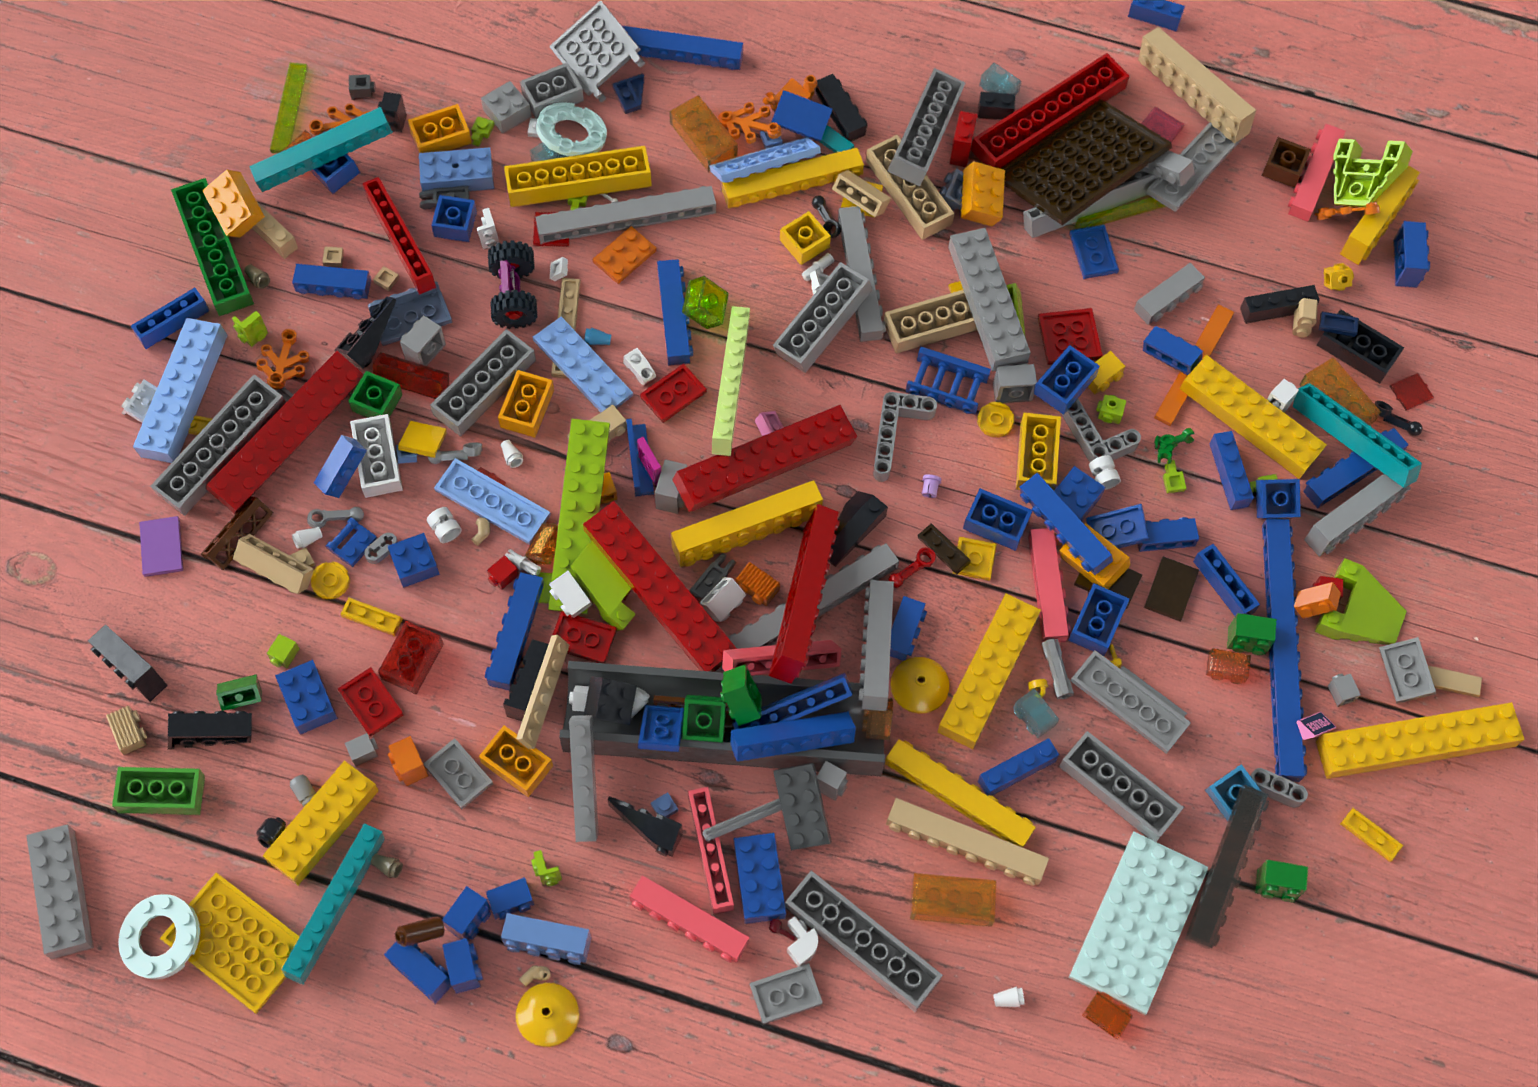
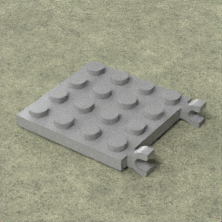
(596, 49)

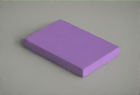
(161, 546)

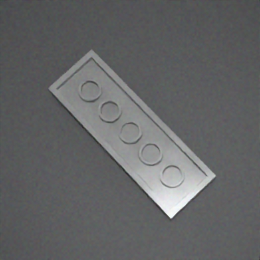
(1130, 701)

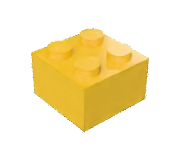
(805, 238)

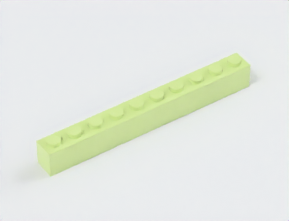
(730, 381)

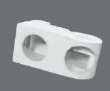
(639, 366)

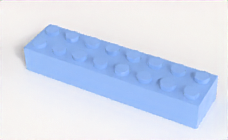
(180, 390)

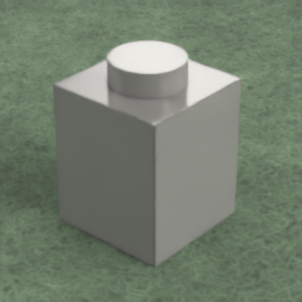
(1343, 689)
(362, 749)

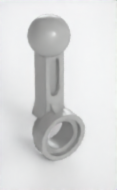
(469, 449)
(355, 512)

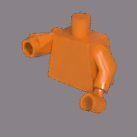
(792, 86)

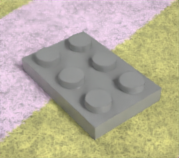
(1407, 670)
(458, 773)
(785, 993)

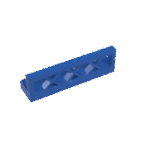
(642, 481)

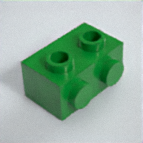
(239, 692)

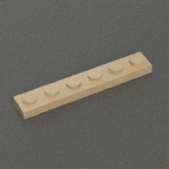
(542, 692)

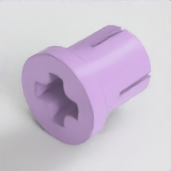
(930, 485)

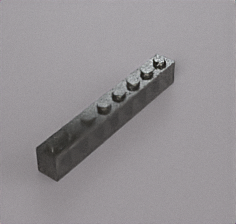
(1227, 867)

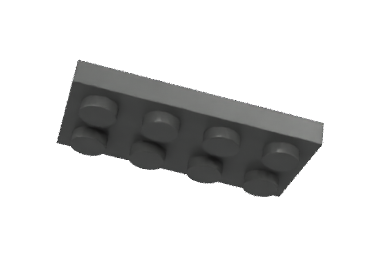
(802, 806)

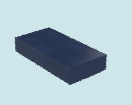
(1338, 324)

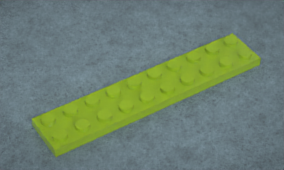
(580, 495)

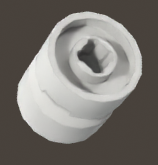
(1104, 471)
(444, 525)

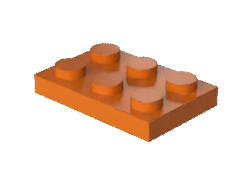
(624, 255)

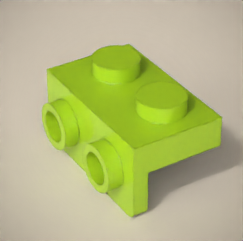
(251, 329)
(547, 876)

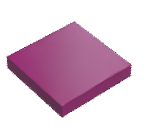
(648, 460)

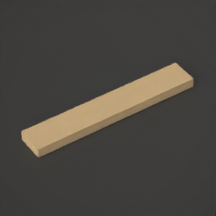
(567, 310)

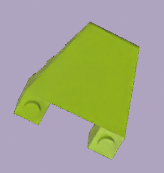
(1364, 180)
(603, 585)
(1369, 613)

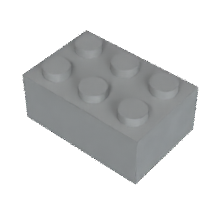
(551, 87)

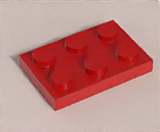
(673, 393)
(586, 637)
(370, 702)

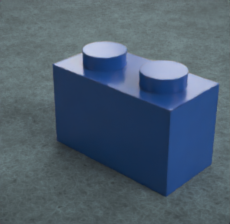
(510, 898)

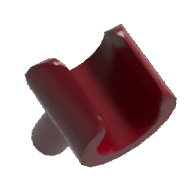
(775, 927)

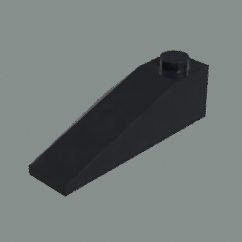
(362, 345)
(857, 520)
(658, 831)

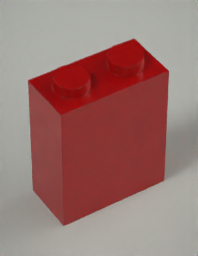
(963, 139)

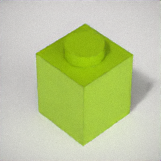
(282, 651)

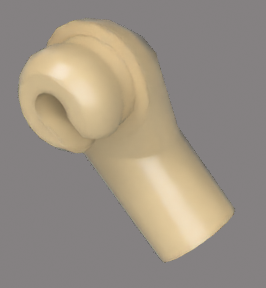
(483, 531)
(535, 973)

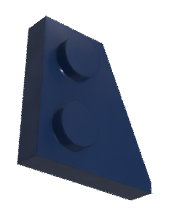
(630, 93)

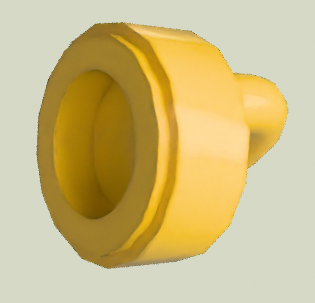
(1038, 684)

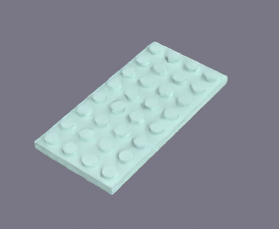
(1138, 923)

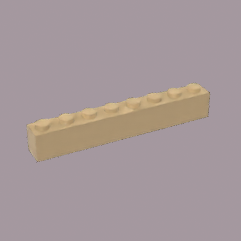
(967, 842)

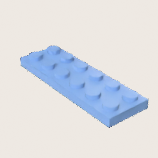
(765, 159)
(582, 365)
(492, 501)

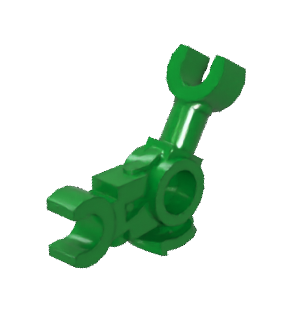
(1169, 442)

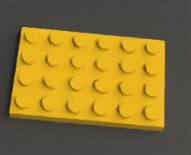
(238, 943)

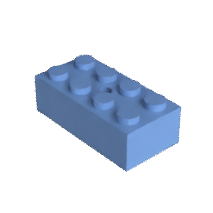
(457, 169)
(546, 938)

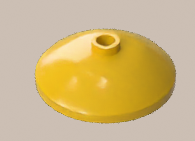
(918, 696)
(552, 1028)

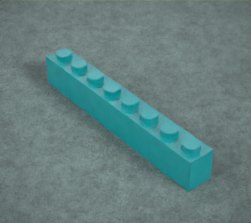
(321, 149)
(1357, 435)
(333, 904)

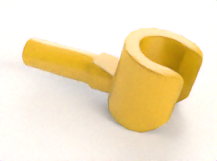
(1116, 661)

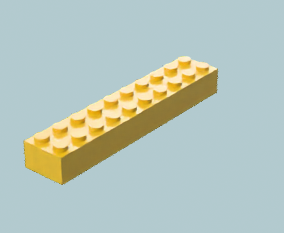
(1419, 740)

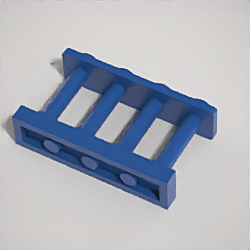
(952, 364)

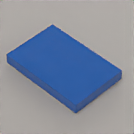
(802, 116)
(1094, 251)
(1122, 526)
(661, 728)

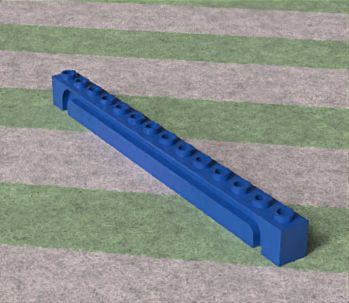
(1283, 653)

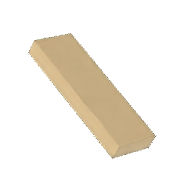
(1456, 681)

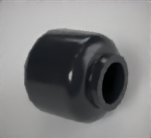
(270, 831)

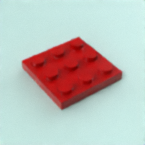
(1069, 328)

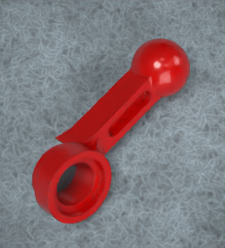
(898, 578)

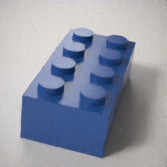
(759, 878)

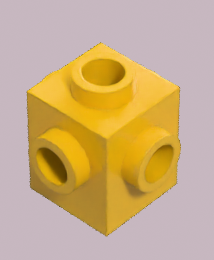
(1338, 277)

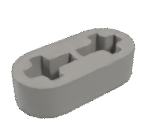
(379, 547)

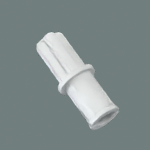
(818, 266)
(523, 563)

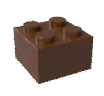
(1286, 162)

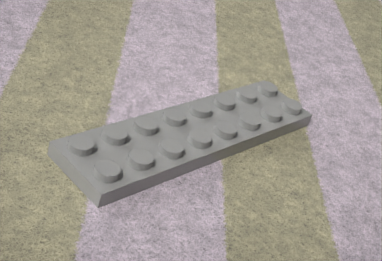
(1207, 153)

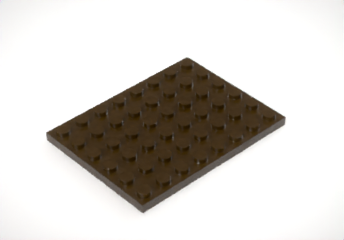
(1083, 161)

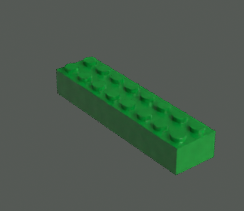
(212, 249)

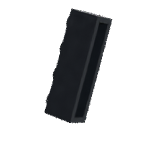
(843, 113)
(1275, 304)

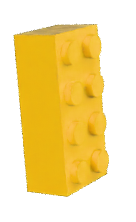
(1038, 448)

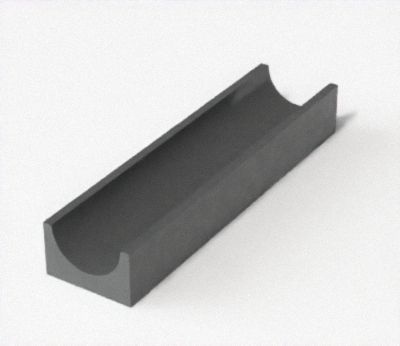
(613, 739)

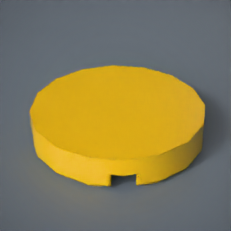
(995, 419)
(330, 580)

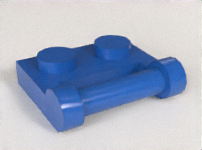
(355, 547)

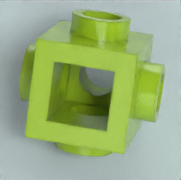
(1111, 409)

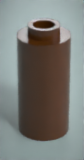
(420, 931)

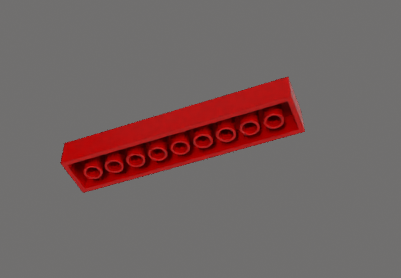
(1049, 111)
(284, 432)
(764, 458)
(658, 587)
(804, 595)

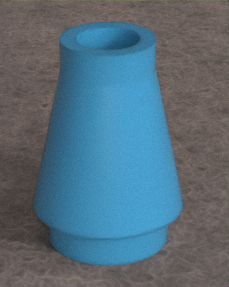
(596, 337)

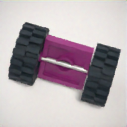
(510, 264)

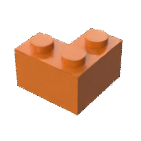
(406, 761)

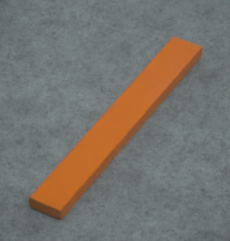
(1207, 342)

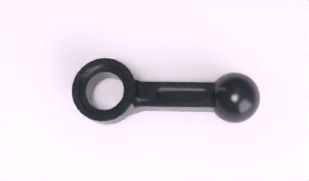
(819, 203)
(1414, 428)

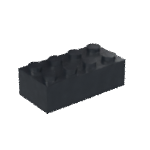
(1367, 352)

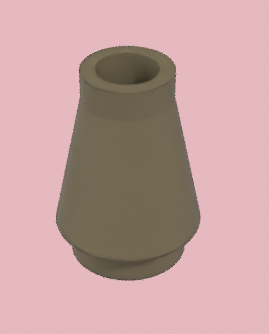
(258, 277)
(389, 866)

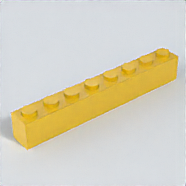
(791, 178)
(959, 794)

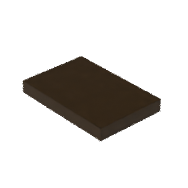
(1124, 585)
(1171, 588)

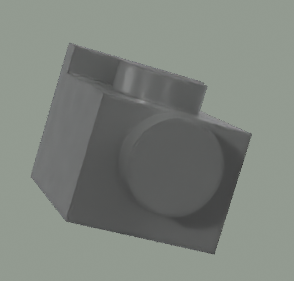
(361, 86)

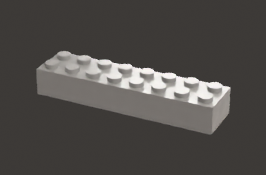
(926, 127)
(989, 299)
(217, 444)
(863, 941)

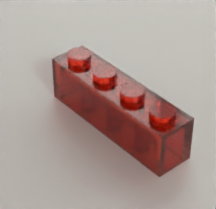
(411, 375)

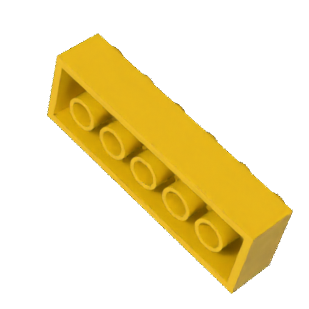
(1373, 226)
(321, 823)

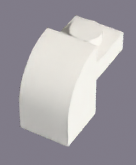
(806, 946)

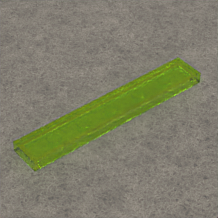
(289, 107)
(1119, 213)

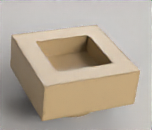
(333, 256)
(386, 278)
(304, 557)

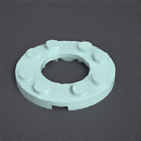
(568, 111)
(175, 958)

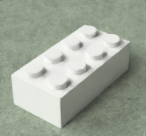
(379, 466)

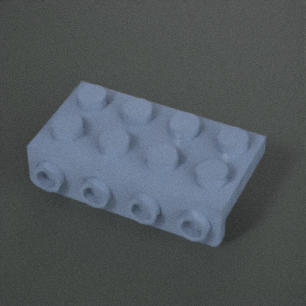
(410, 308)

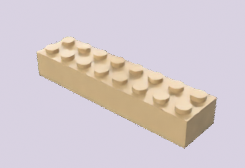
(1196, 85)

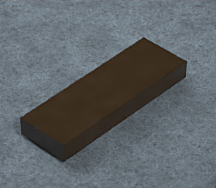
(944, 548)

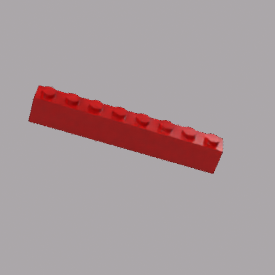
(399, 235)

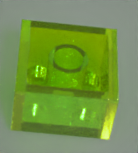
(705, 302)

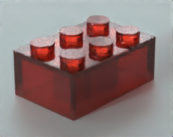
(411, 657)

